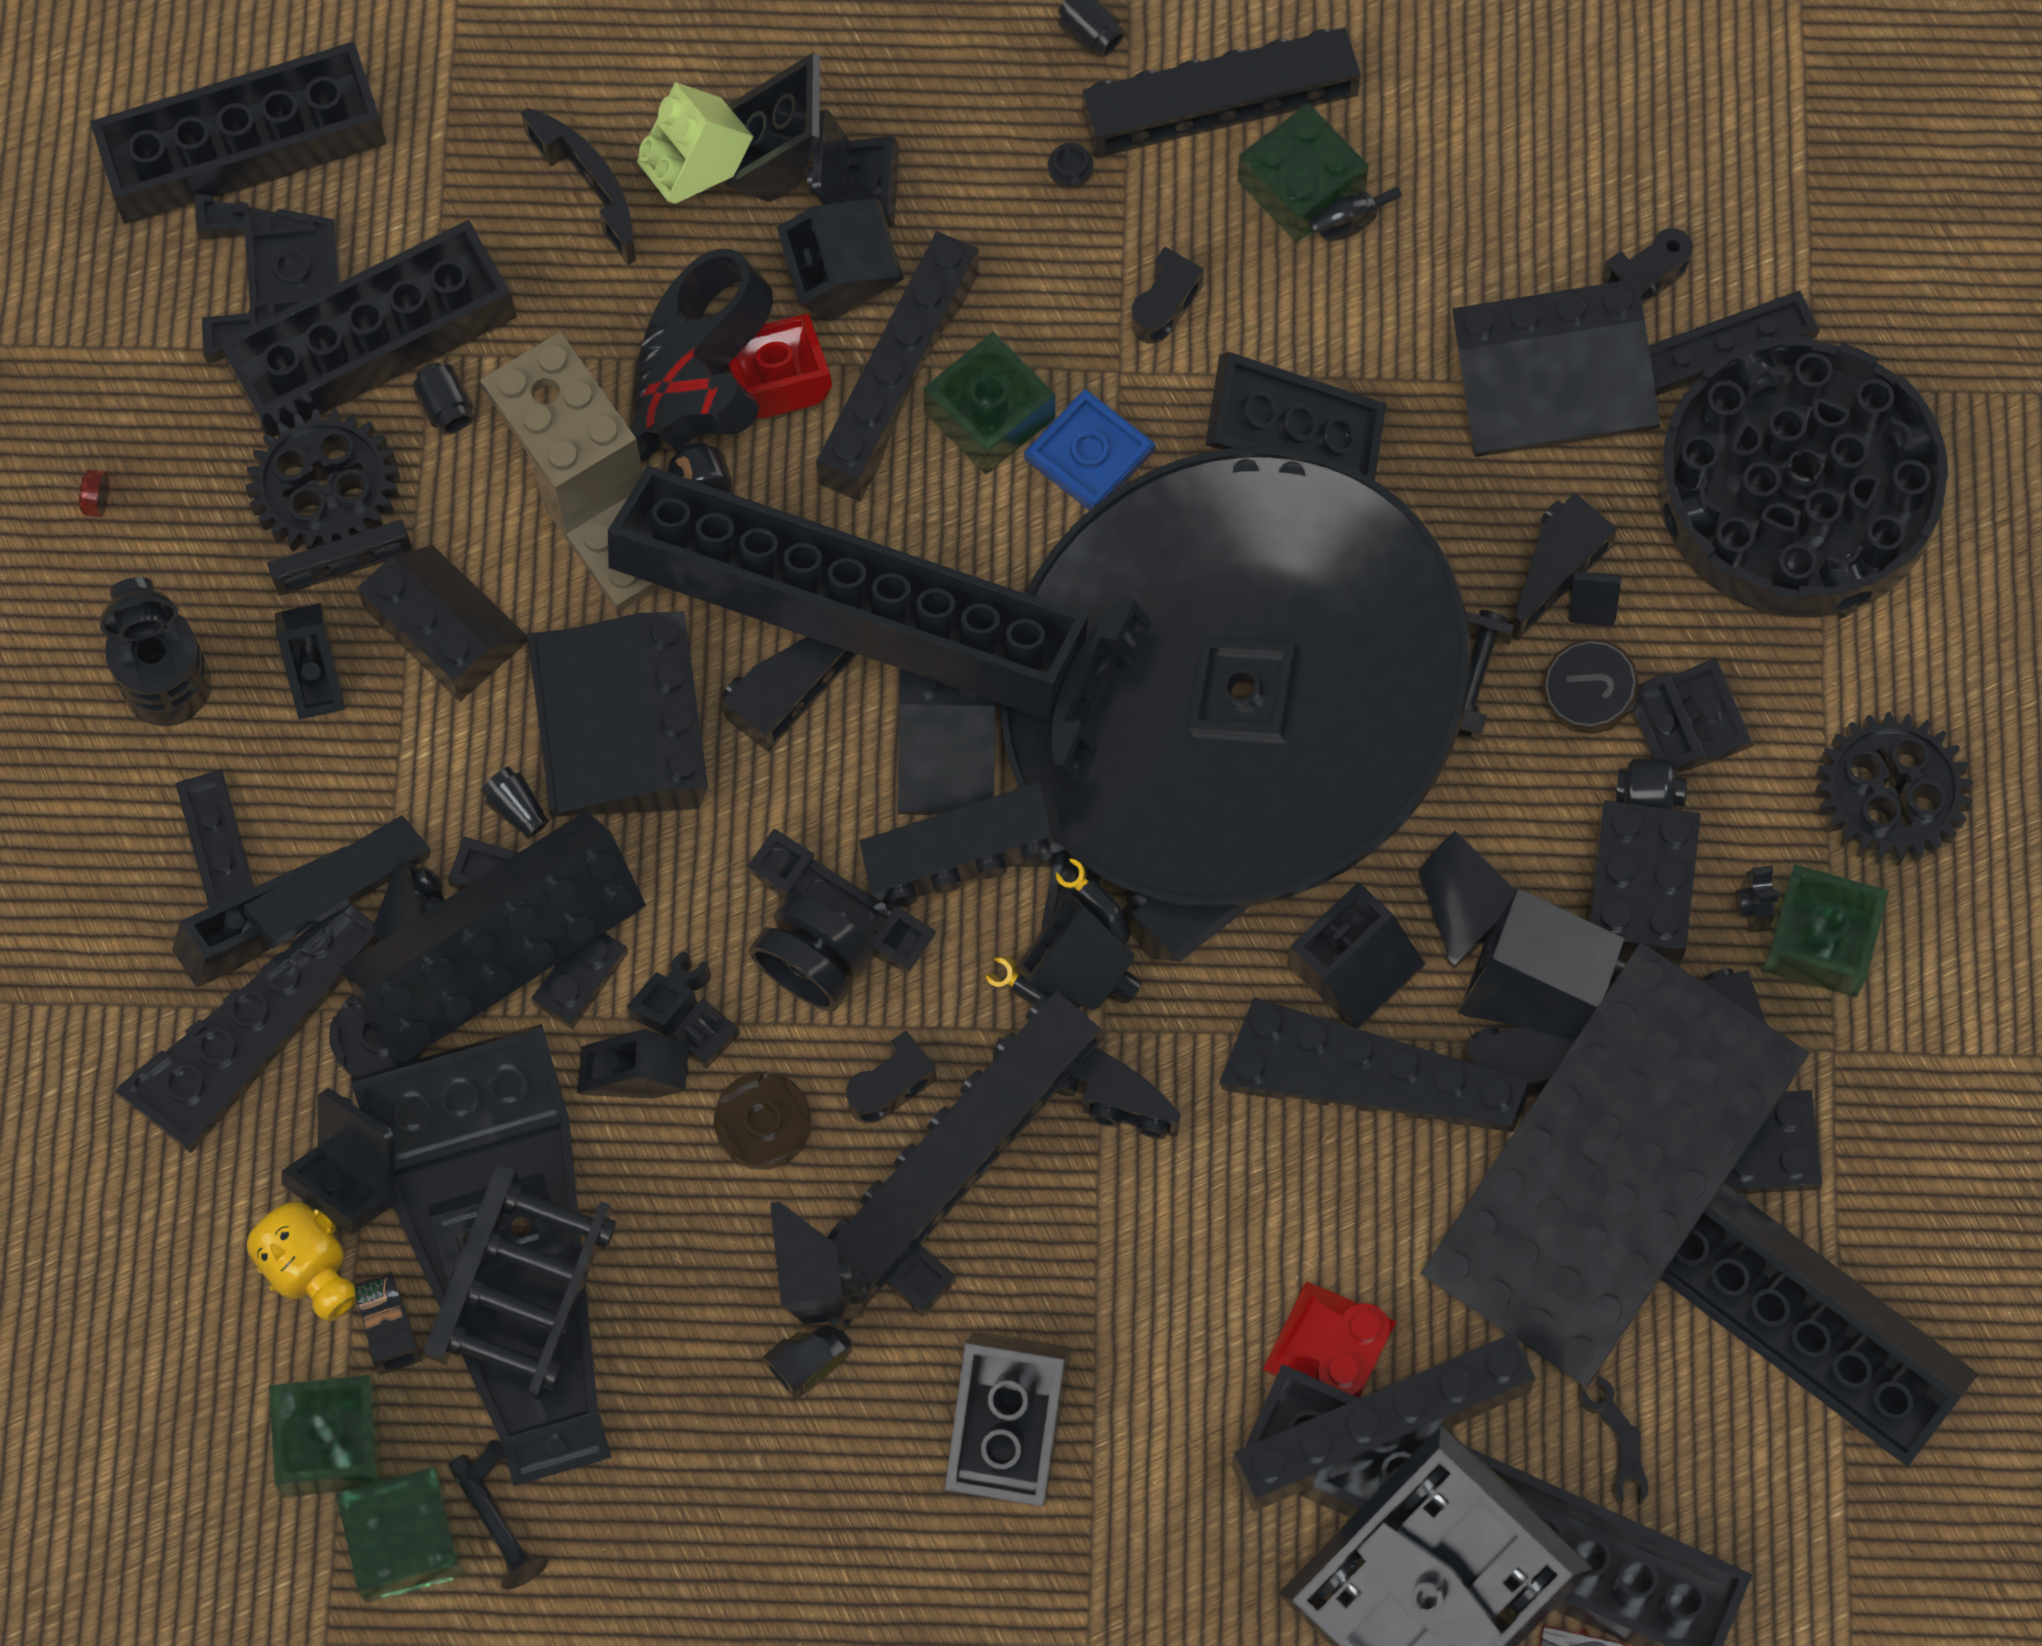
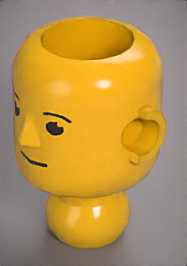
(302, 1258)

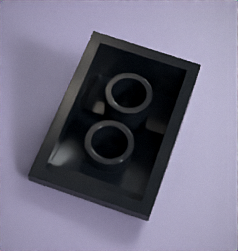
(784, 128)
(943, 747)
(1007, 1417)

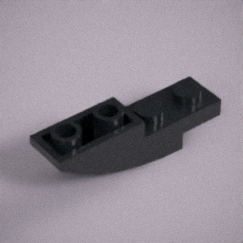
(1121, 1095)

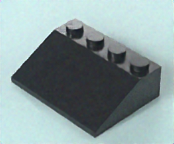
(1556, 367)
(622, 716)

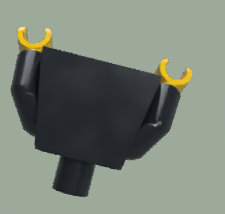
(1077, 951)

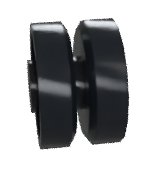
(812, 951)

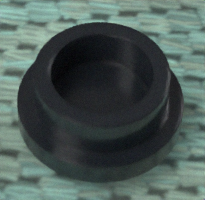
(1070, 165)

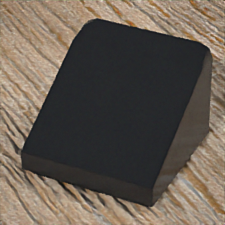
(1594, 598)

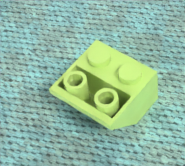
(692, 143)

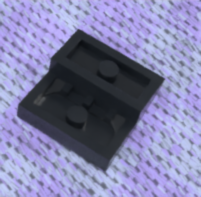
(1691, 717)

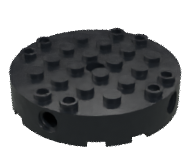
(1814, 412)

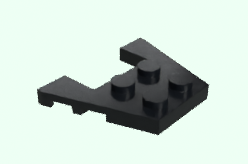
(287, 261)

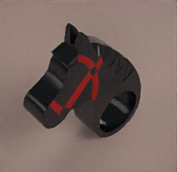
(682, 355)

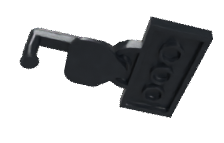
(1289, 411)

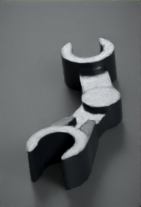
(1627, 1438)

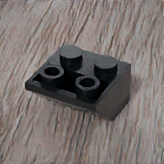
(839, 256)
(1355, 956)

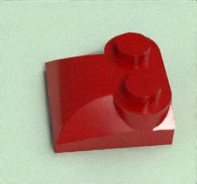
(783, 367)
(1332, 1339)

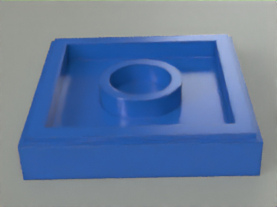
(1089, 450)

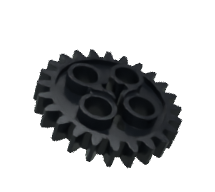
(309, 447)
(1933, 779)

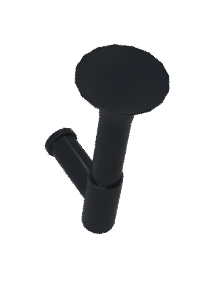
(470, 1476)

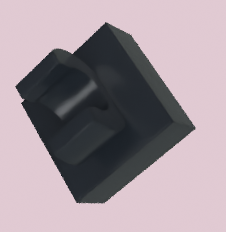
(706, 1032)

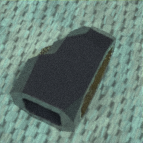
(807, 1358)

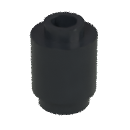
(1091, 25)
(443, 398)

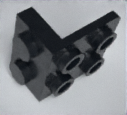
(854, 168)
(350, 1169)

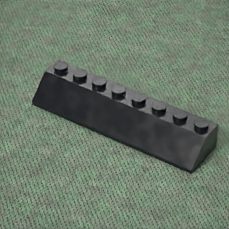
(1818, 1325)

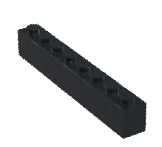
(966, 1139)

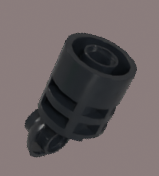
(154, 654)

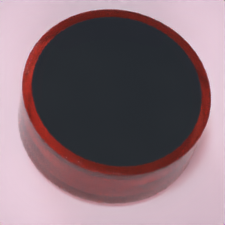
(94, 493)

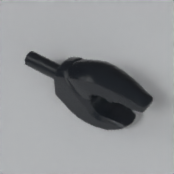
(1350, 214)

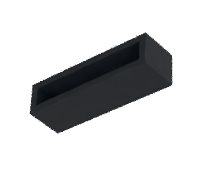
(962, 845)

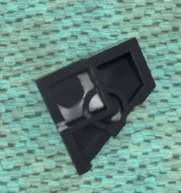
(1463, 896)

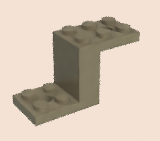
(579, 454)

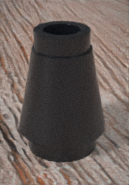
(514, 801)

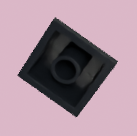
(1542, 968)

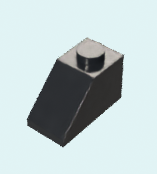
(309, 660)
(634, 1066)

